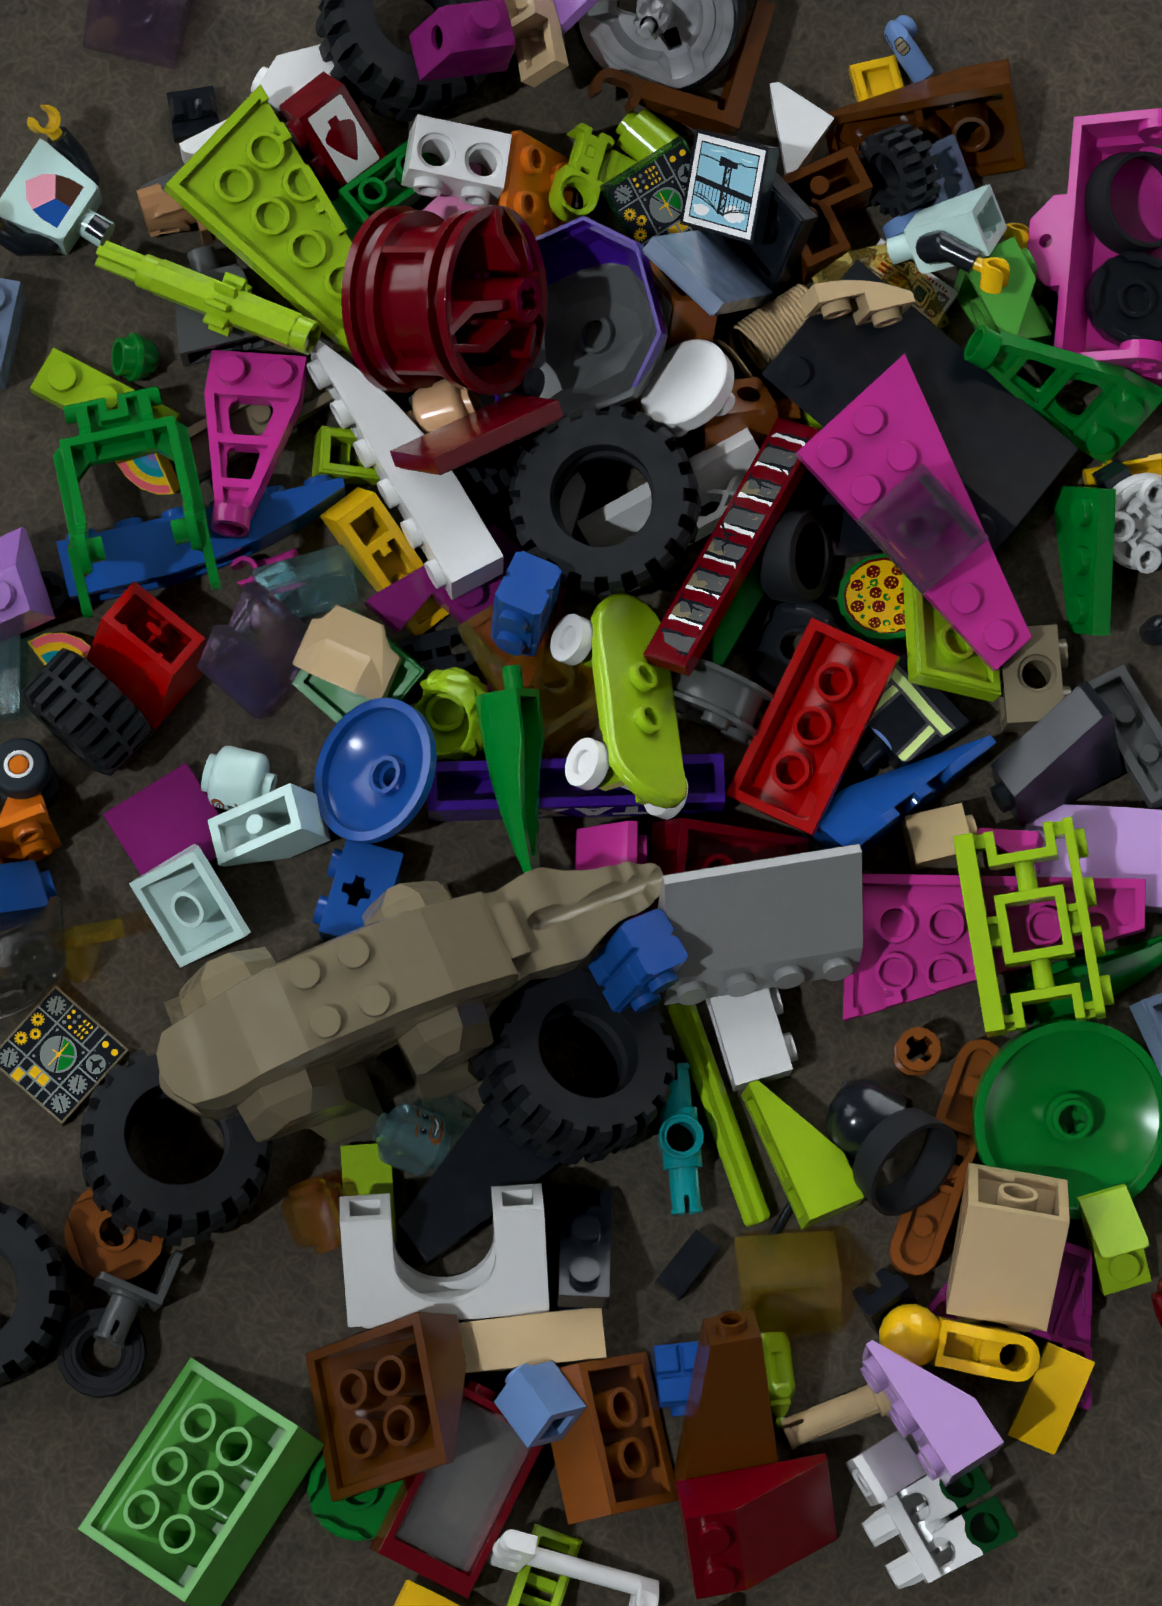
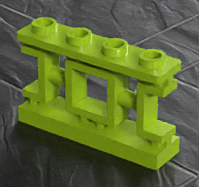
(994, 932)

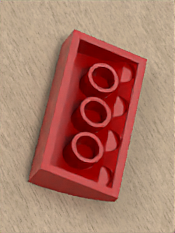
(812, 726)

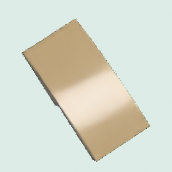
(866, 299)

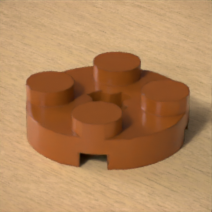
(94, 1255)

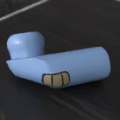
(899, 38)

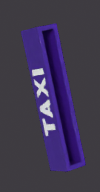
(466, 793)

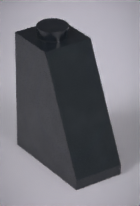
(1058, 758)

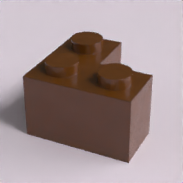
(831, 190)

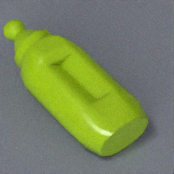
(779, 1373)

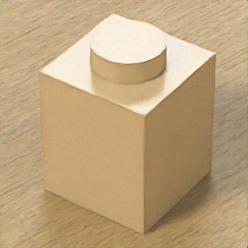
(931, 833)

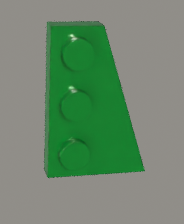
(1085, 550)

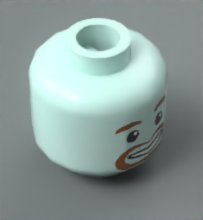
(236, 777)

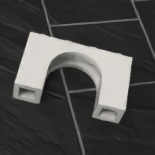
(504, 1284)

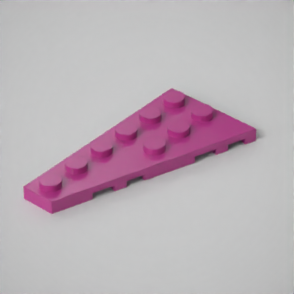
(870, 452)
(921, 940)

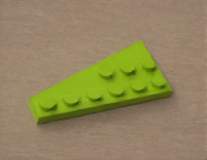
(269, 211)

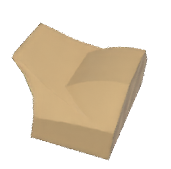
(349, 653)

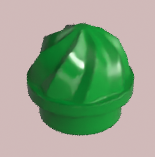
(134, 357)

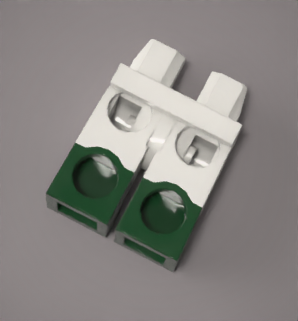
(930, 1535)

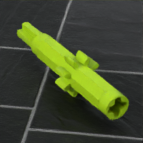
(223, 303)

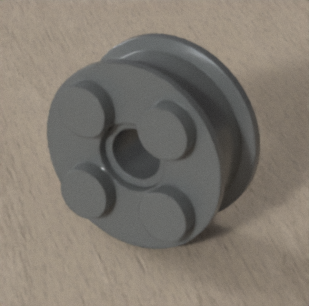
(720, 700)

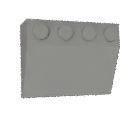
(765, 923)

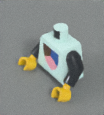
(53, 196)
(960, 236)

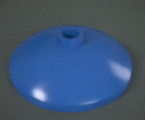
(375, 770)

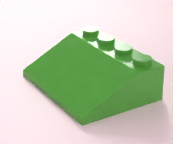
(201, 1487)

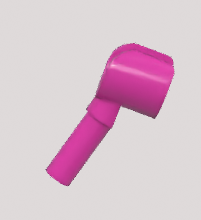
(242, 561)

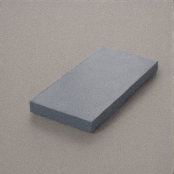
(709, 271)

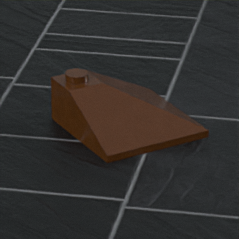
(388, 1401)

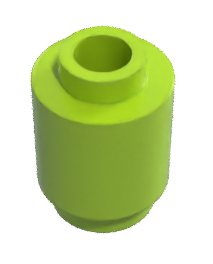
(643, 134)

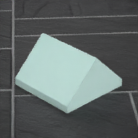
(189, 906)

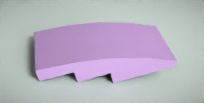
(1119, 844)

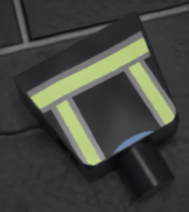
(906, 723)

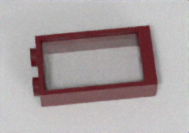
(461, 1505)

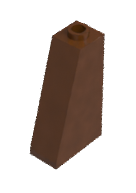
(728, 1401)

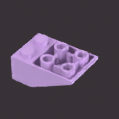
(941, 1418)

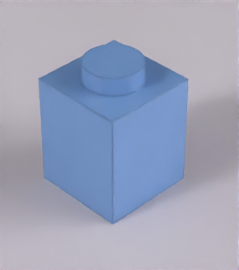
(539, 1403)

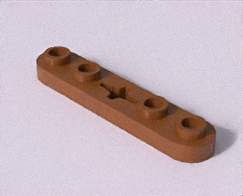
(922, 1232)

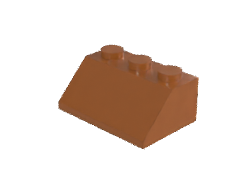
(617, 1447)

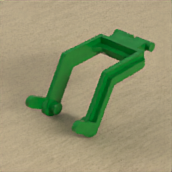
(118, 436)

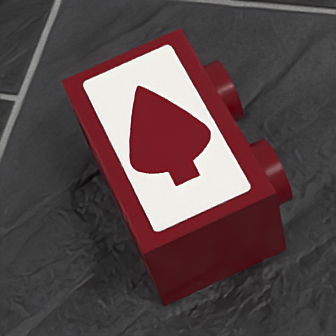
(331, 130)

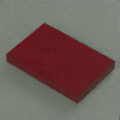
(476, 434)

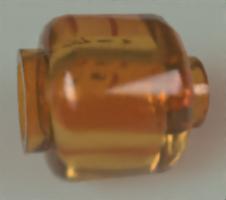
(314, 1213)

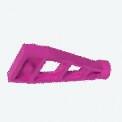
(249, 380)

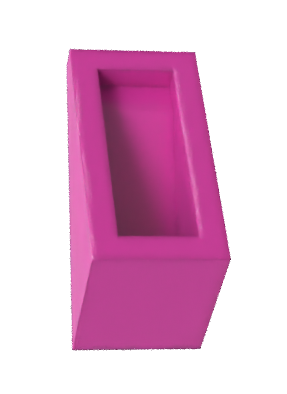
(1016, 840)

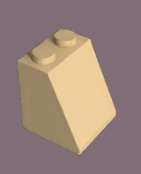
(1008, 1248)

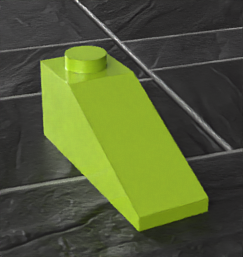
(806, 1162)

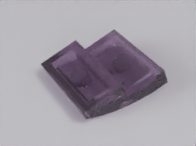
(254, 651)

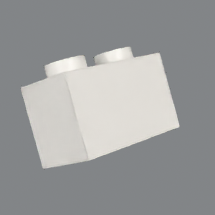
(752, 1037)

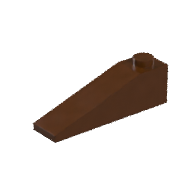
(970, 102)

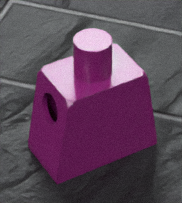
(473, 40)

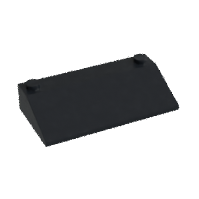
(994, 439)

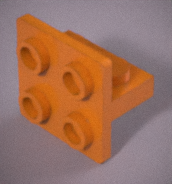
(529, 182)

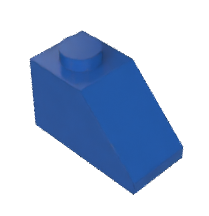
(23, 892)

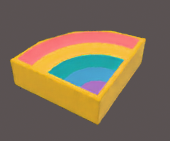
(150, 473)
(49, 644)

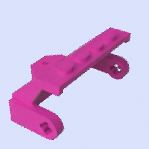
(1076, 252)

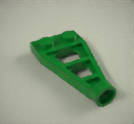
(1109, 418)

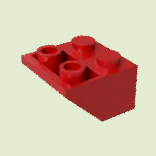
(147, 653)

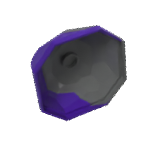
(601, 320)

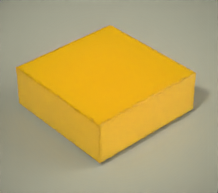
(875, 77)

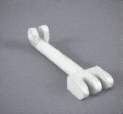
(519, 1549)

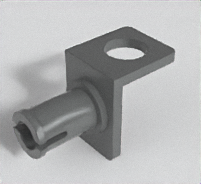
(127, 1300)

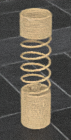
(760, 333)

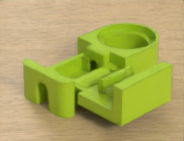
(599, 167)

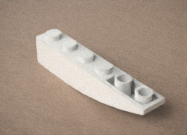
(433, 506)

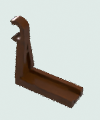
(696, 110)

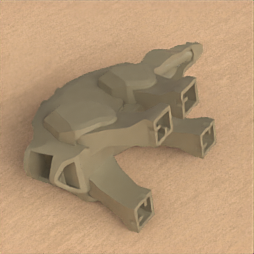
(416, 975)

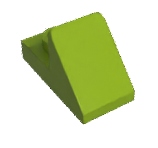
(1115, 1239)

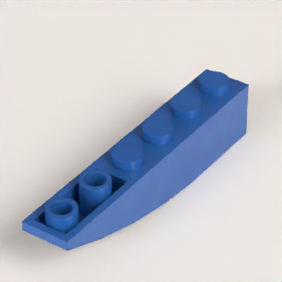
(152, 559)

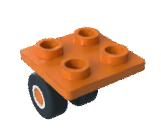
(28, 790)

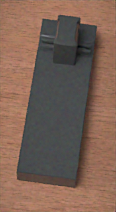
(1136, 732)

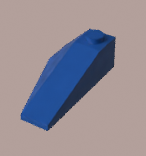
(878, 805)

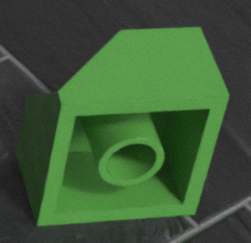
(1012, 309)

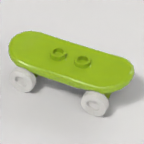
(632, 706)

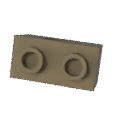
(1020, 704)

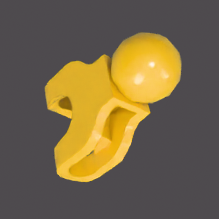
(957, 1344)

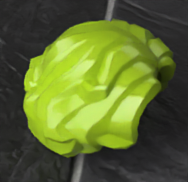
(452, 712)

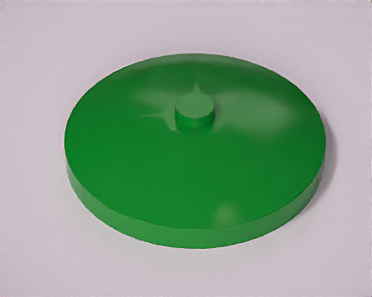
(1071, 1108)

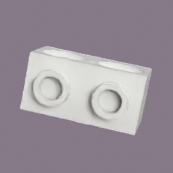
(456, 147)

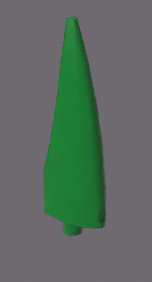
(513, 751)
(1123, 964)

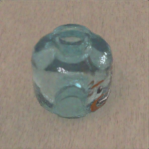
(411, 1139)

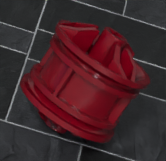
(444, 299)

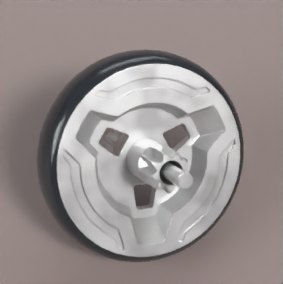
(635, 45)

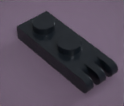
(585, 1250)

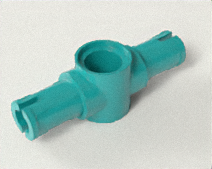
(681, 1165)

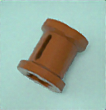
(914, 1037)

